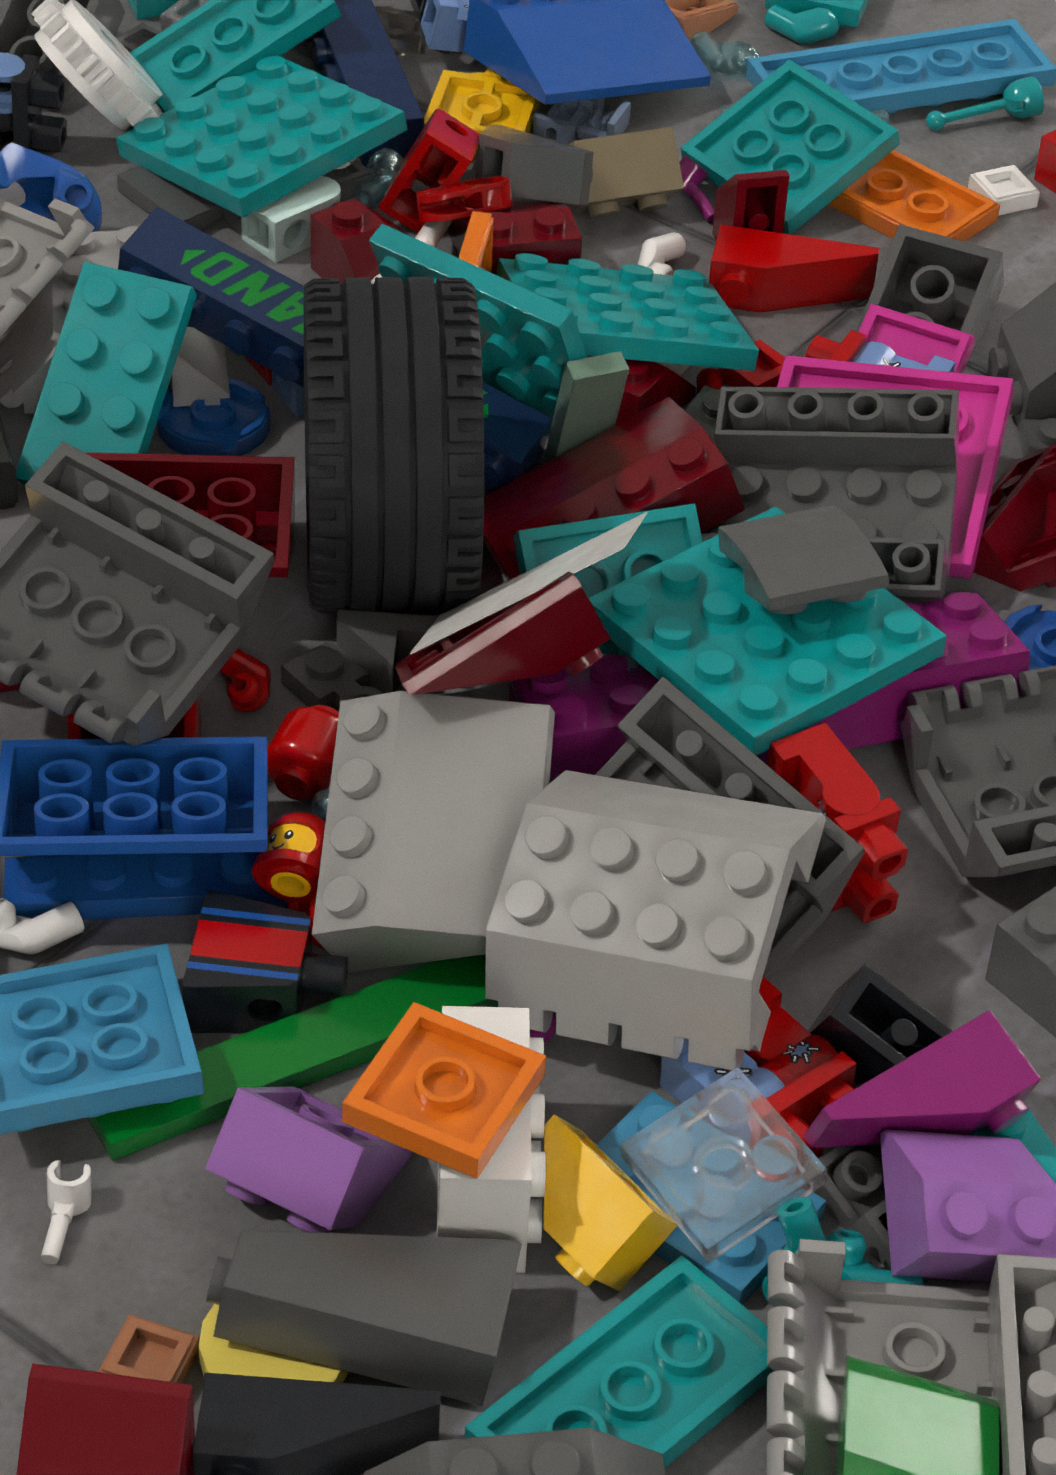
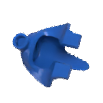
(47, 179)

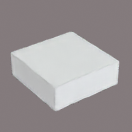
(1006, 187)

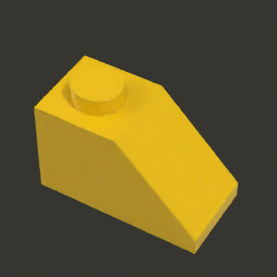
(597, 1210)

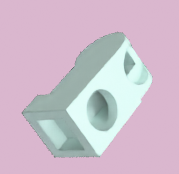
(285, 224)

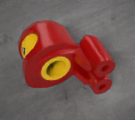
(292, 861)

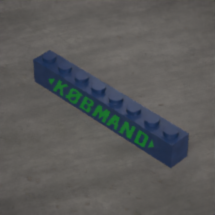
(263, 318)

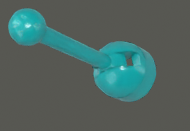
(1019, 101)

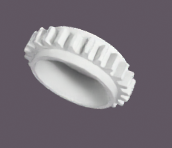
(96, 63)

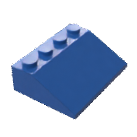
(583, 47)
(133, 798)

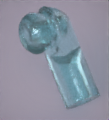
(724, 57)
(385, 164)

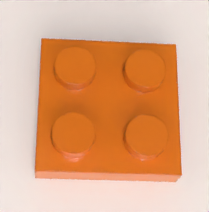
(444, 1089)

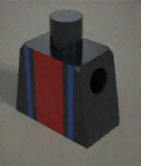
(253, 966)

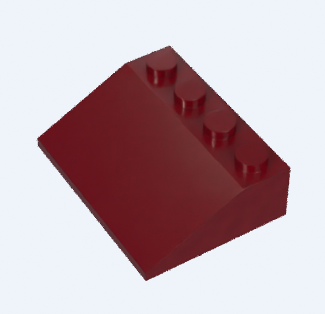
(634, 467)
(238, 492)

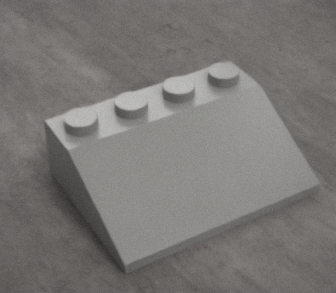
(423, 823)

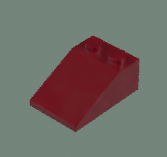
(529, 228)

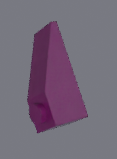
(948, 1087)

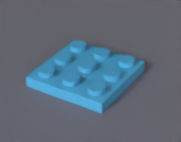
(93, 1039)

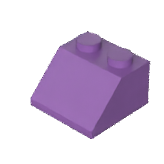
(303, 1158)
(962, 1203)

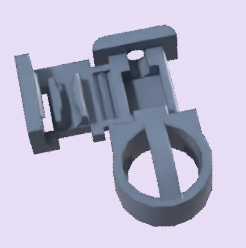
(582, 117)

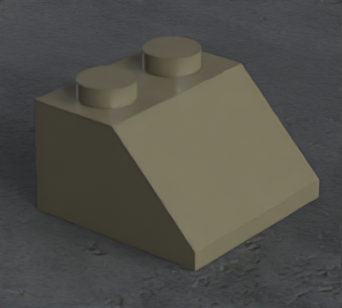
(630, 171)

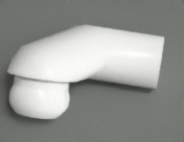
(40, 932)

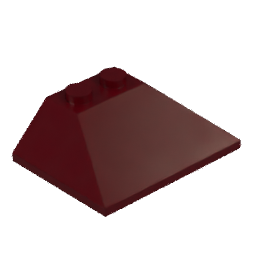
(1021, 525)
(523, 641)

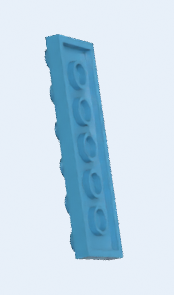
(921, 66)

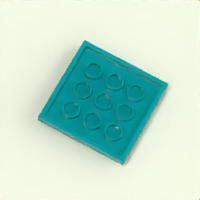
(260, 135)
(640, 311)
(520, 332)
(754, 667)

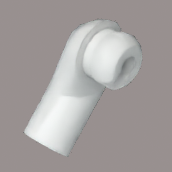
(660, 249)

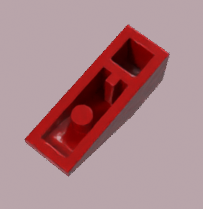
(787, 271)

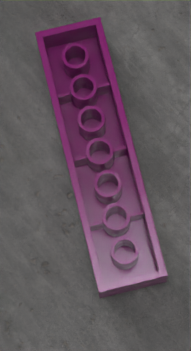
(603, 694)

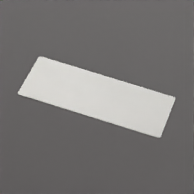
(530, 582)

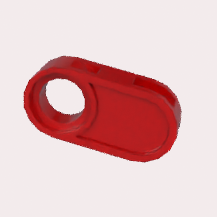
(461, 198)

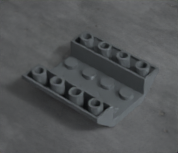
(868, 451)

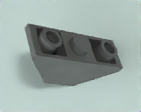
(535, 165)

